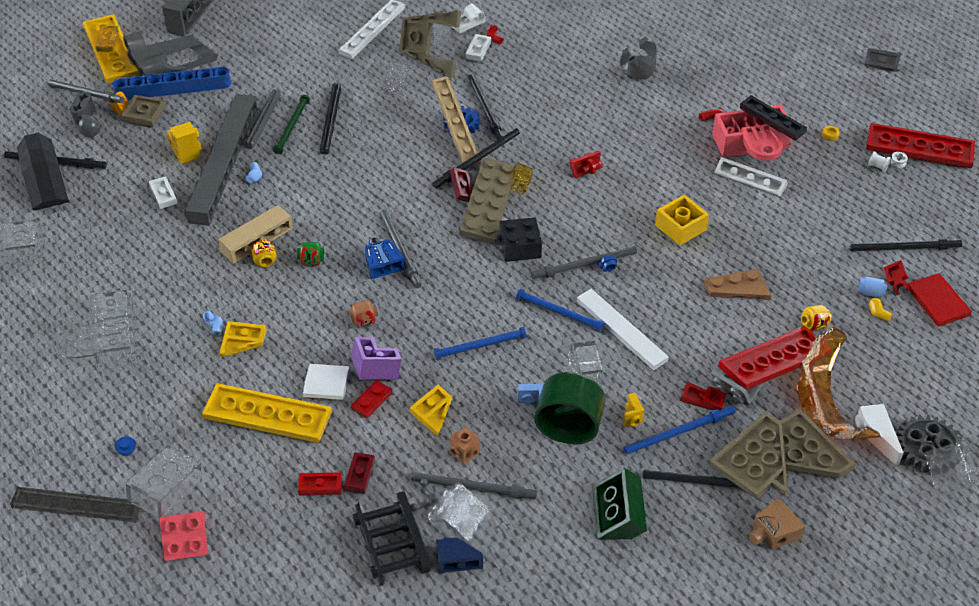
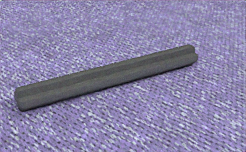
(262, 119)

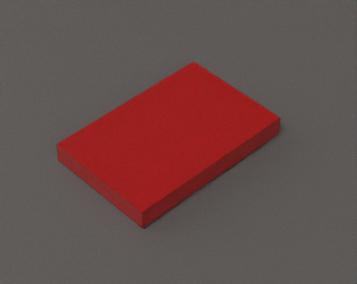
(939, 299)

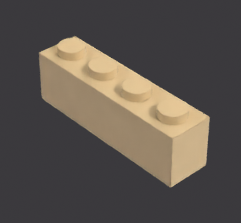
(264, 227)

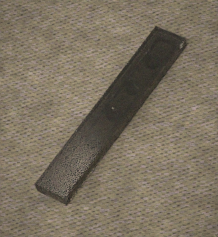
(74, 504)

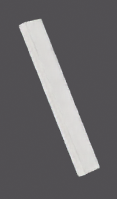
(371, 29)
(622, 329)

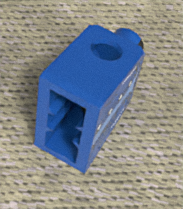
(383, 258)

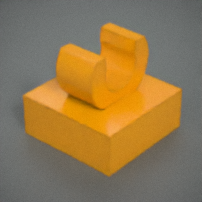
(119, 107)

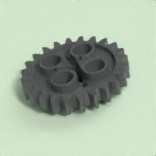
(922, 436)

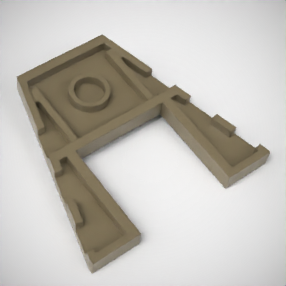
(416, 38)

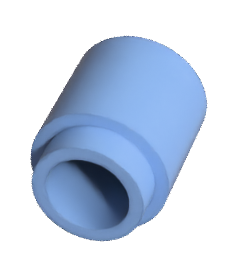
(872, 287)

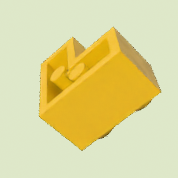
(184, 142)

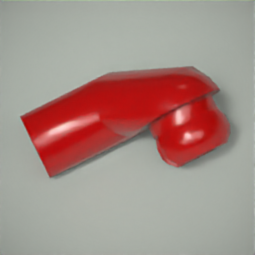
(709, 114)

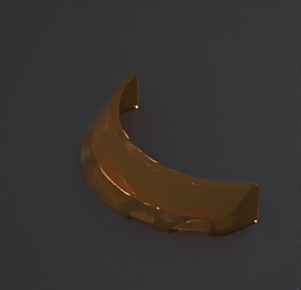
(815, 389)

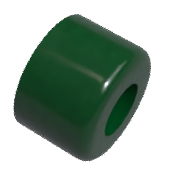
(570, 408)

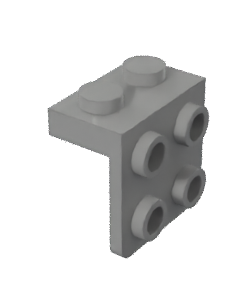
(740, 394)

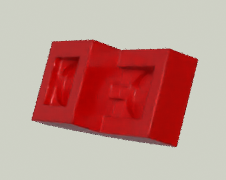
(708, 399)

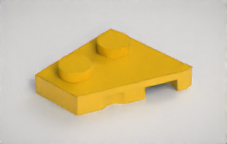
(242, 337)
(432, 409)

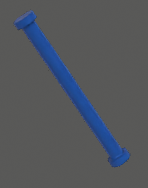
(560, 310)
(521, 333)

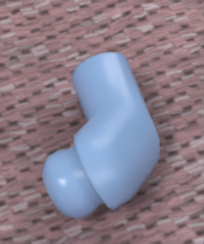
(255, 173)
(214, 321)

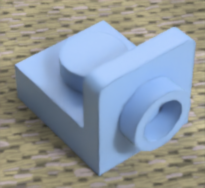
(529, 393)

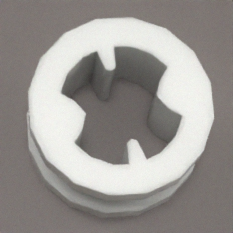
(899, 160)

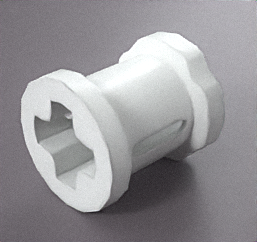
(879, 161)

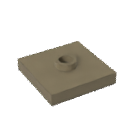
(143, 110)

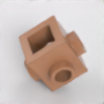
(464, 445)

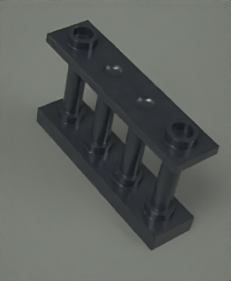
(412, 541)

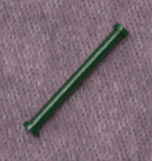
(278, 149)

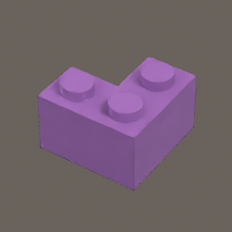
(374, 361)

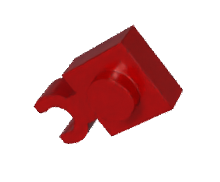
(896, 275)

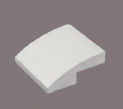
(326, 381)

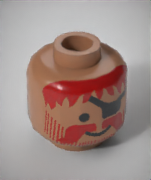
(363, 313)

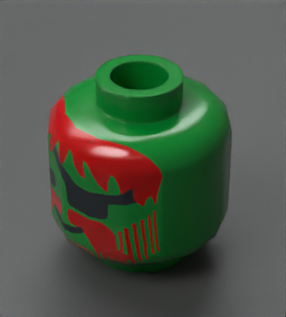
(310, 253)

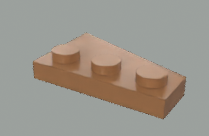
(744, 283)

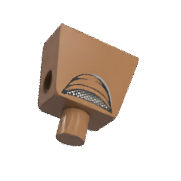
(776, 526)

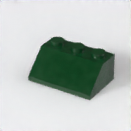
(619, 506)

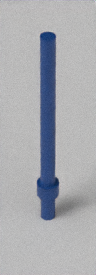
(714, 416)

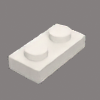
(478, 47)
(163, 192)

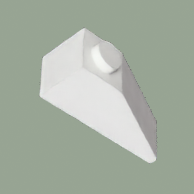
(878, 419)

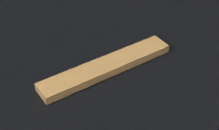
(455, 119)

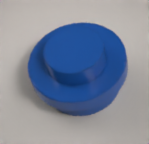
(608, 263)
(125, 446)

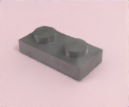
(882, 58)

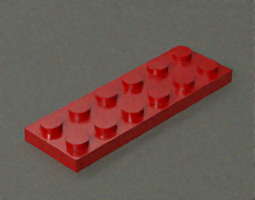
(921, 145)
(769, 358)

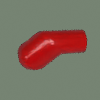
(491, 32)

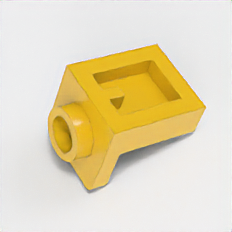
(634, 411)

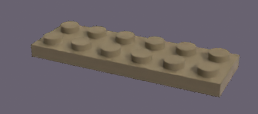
(488, 201)

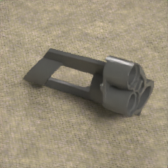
(152, 58)

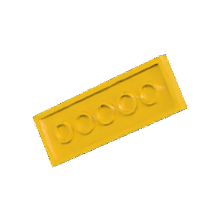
(112, 64)
(267, 413)

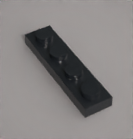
(773, 117)

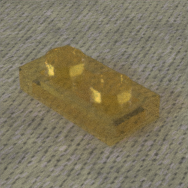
(106, 38)

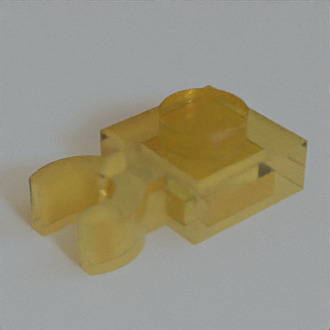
(523, 176)

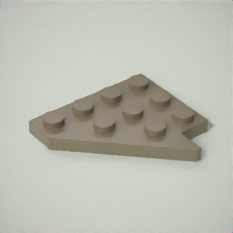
(810, 449)
(755, 458)

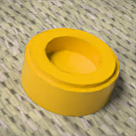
(830, 133)

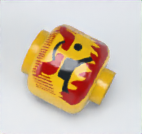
(263, 253)
(816, 317)

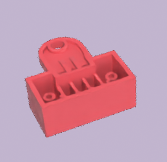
(743, 134)

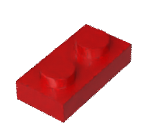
(371, 399)
(320, 483)

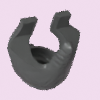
(640, 66)

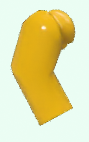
(877, 309)

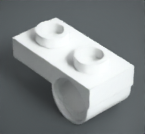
(472, 17)

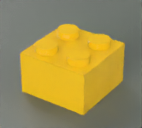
(682, 219)

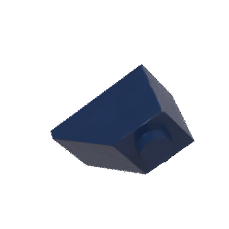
(457, 555)

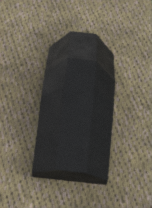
(41, 171)

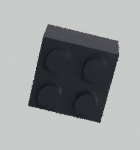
(520, 239)

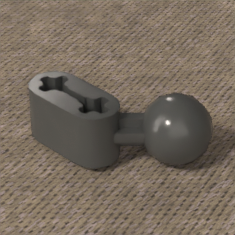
(82, 112)

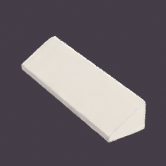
(751, 176)

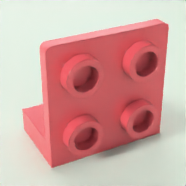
(184, 535)

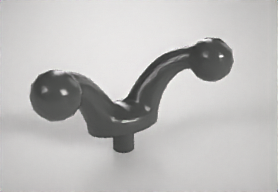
(431, 497)

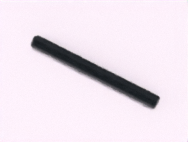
(330, 118)

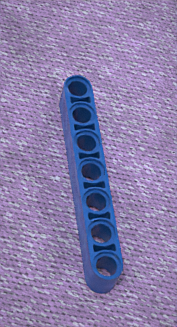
(174, 82)

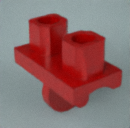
(586, 164)

